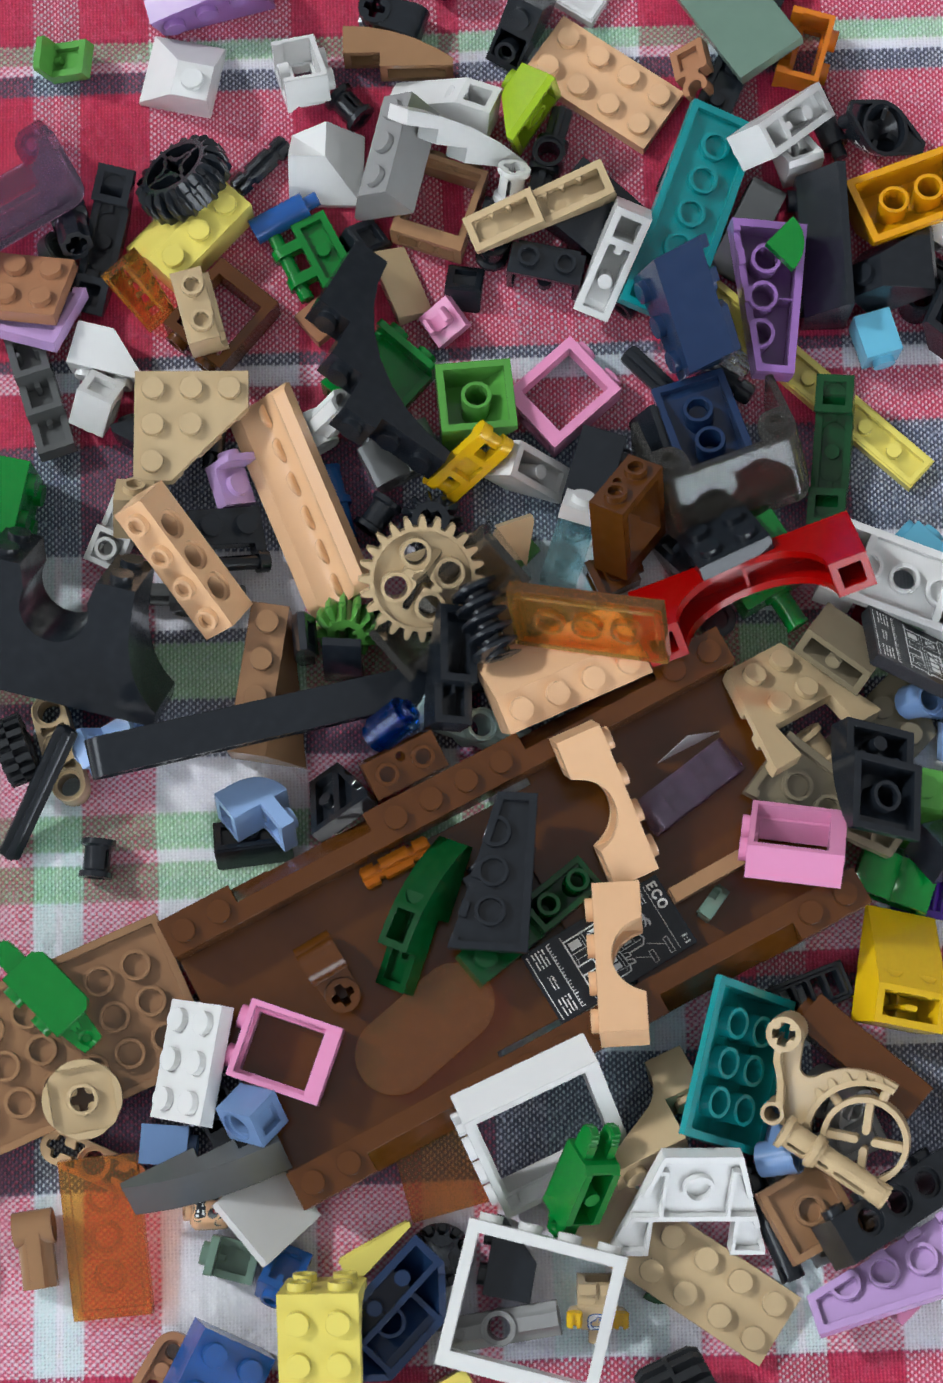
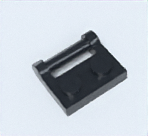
(235, 529)

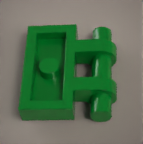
(320, 247)

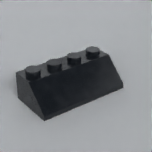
(827, 284)

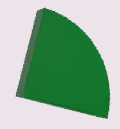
(788, 243)

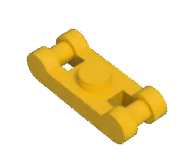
(469, 463)

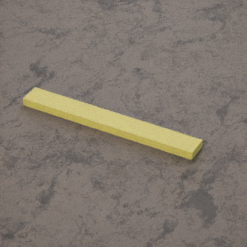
(871, 433)

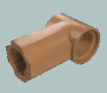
(34, 1237)

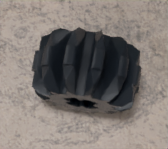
(430, 510)

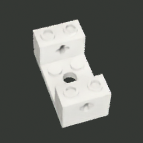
(888, 554)

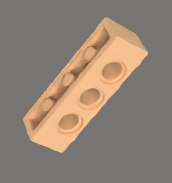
(183, 560)

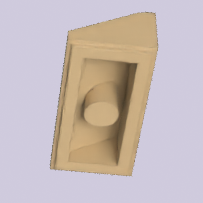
(402, 286)

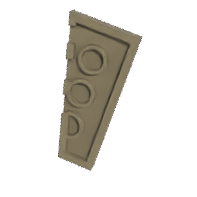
(813, 785)

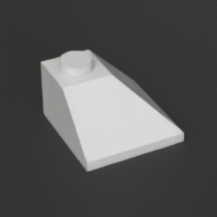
(182, 77)

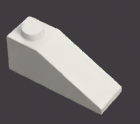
(780, 127)
(613, 258)

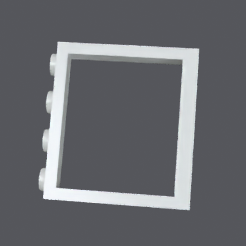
(514, 1086)
(530, 1235)

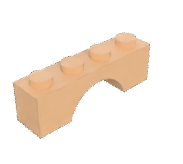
(623, 847)
(621, 1007)

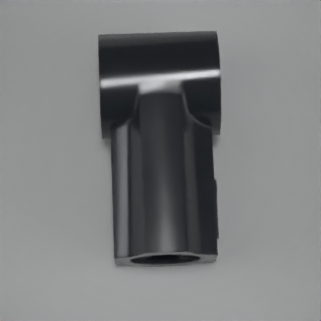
(74, 232)

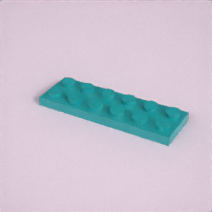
(694, 191)

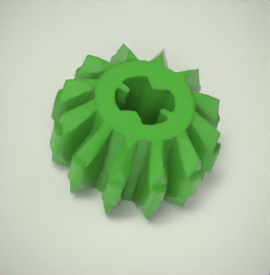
(345, 620)

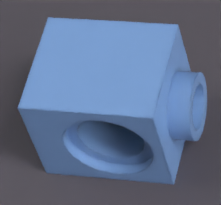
(252, 1114)
(165, 1141)

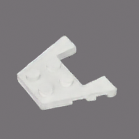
(693, 1188)

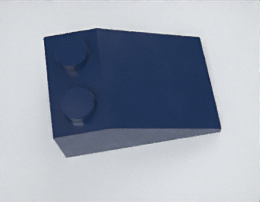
(701, 416)

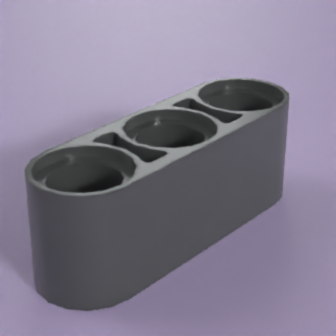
(758, 202)

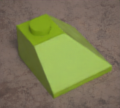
(526, 103)

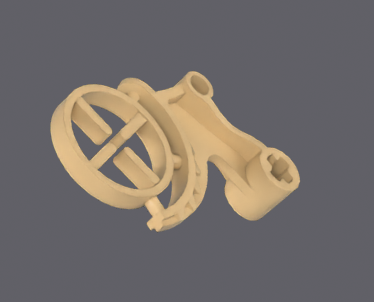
(804, 1094)

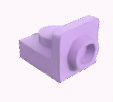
(230, 480)

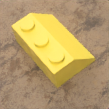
(197, 240)

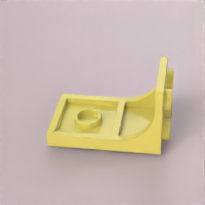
(320, 1328)

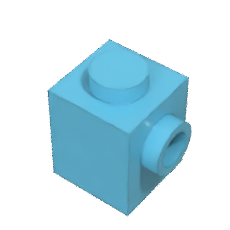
(875, 339)

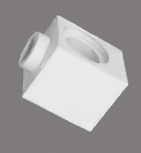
(96, 403)

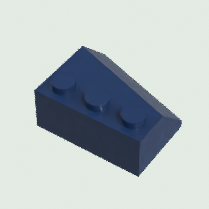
(686, 309)

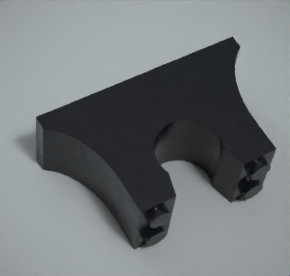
(79, 659)

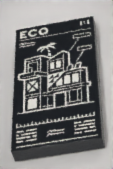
(903, 651)
(562, 962)

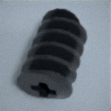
(484, 621)

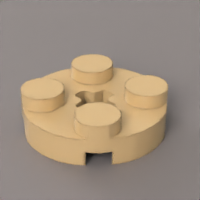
(69, 1118)

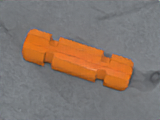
(394, 863)

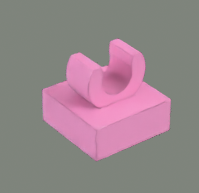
(444, 322)

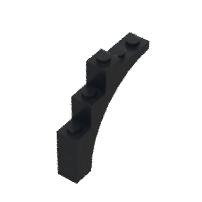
(354, 364)

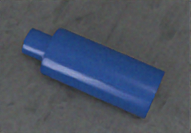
(282, 216)

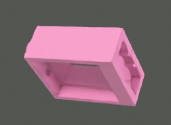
(537, 423)
(793, 825)
(248, 1021)

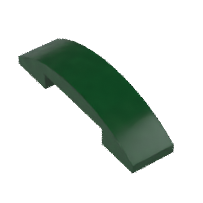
(831, 446)

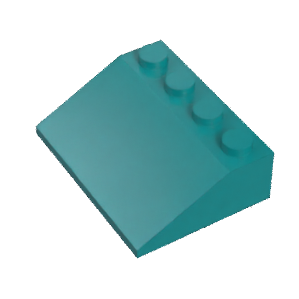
(733, 1067)

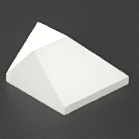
(328, 163)

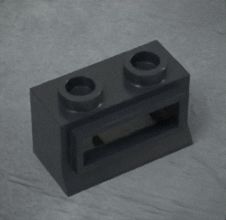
(546, 265)

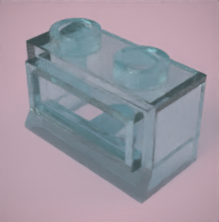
(566, 554)

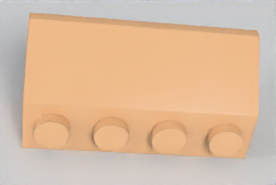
(550, 681)

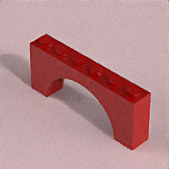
(817, 553)

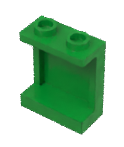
(407, 367)

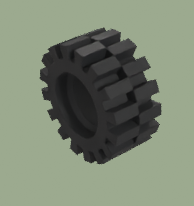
(17, 751)

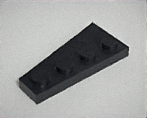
(499, 894)

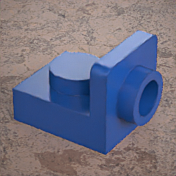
(278, 1271)

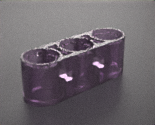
(689, 786)

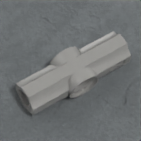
(526, 1323)

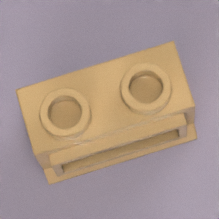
(199, 311)

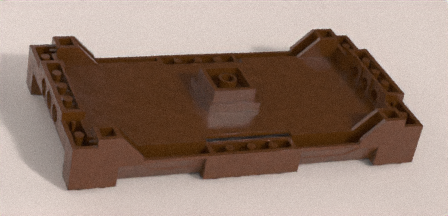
(243, 937)

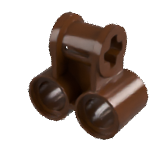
(326, 969)

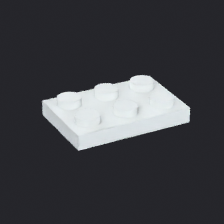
(192, 1062)

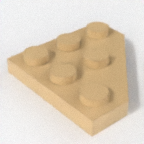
(183, 417)

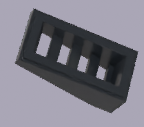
(839, 976)

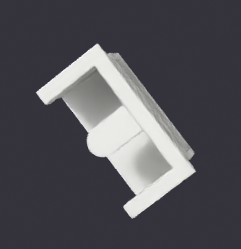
(301, 56)

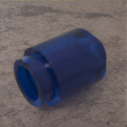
(391, 724)

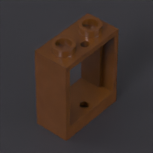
(266, 310)
(627, 517)
(418, 759)

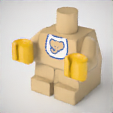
(591, 1298)

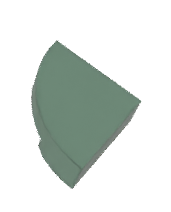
(712, 903)

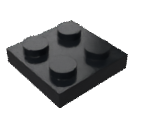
(724, 542)

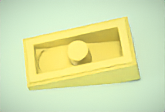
(369, 1253)

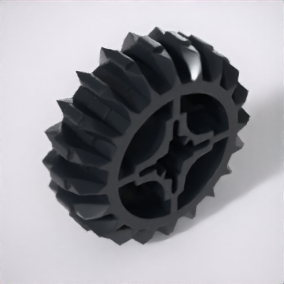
(183, 179)

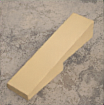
(540, 208)

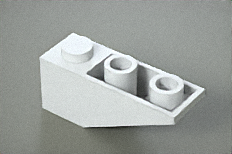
(459, 100)

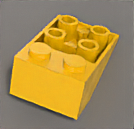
(899, 973)

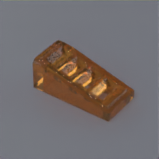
(140, 273)

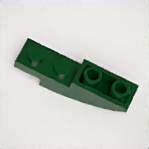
(421, 902)
(550, 906)

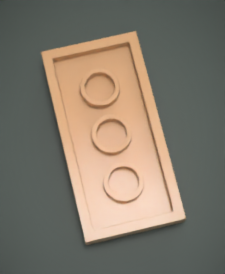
(607, 85)

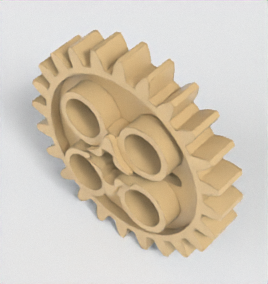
(390, 561)

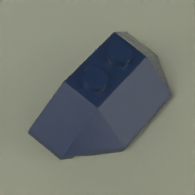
(402, 1310)

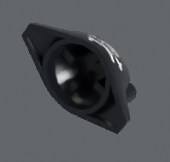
(880, 129)

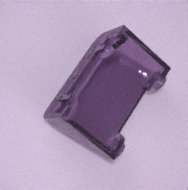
(38, 187)

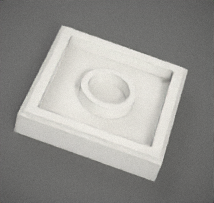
(266, 1217)

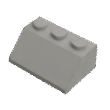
(393, 164)

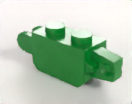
(49, 994)
(583, 1179)

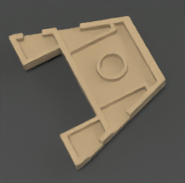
(781, 688)

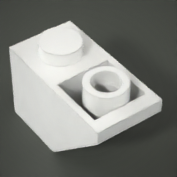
(100, 350)

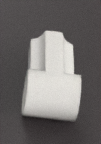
(319, 418)

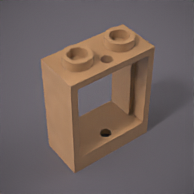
(432, 240)

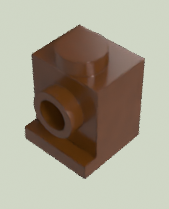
(607, 583)

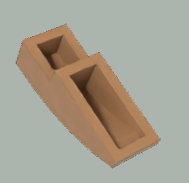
(395, 54)

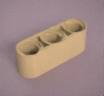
(71, 768)

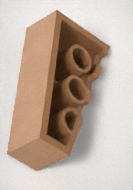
(267, 672)

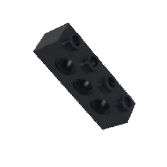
(849, 1243)

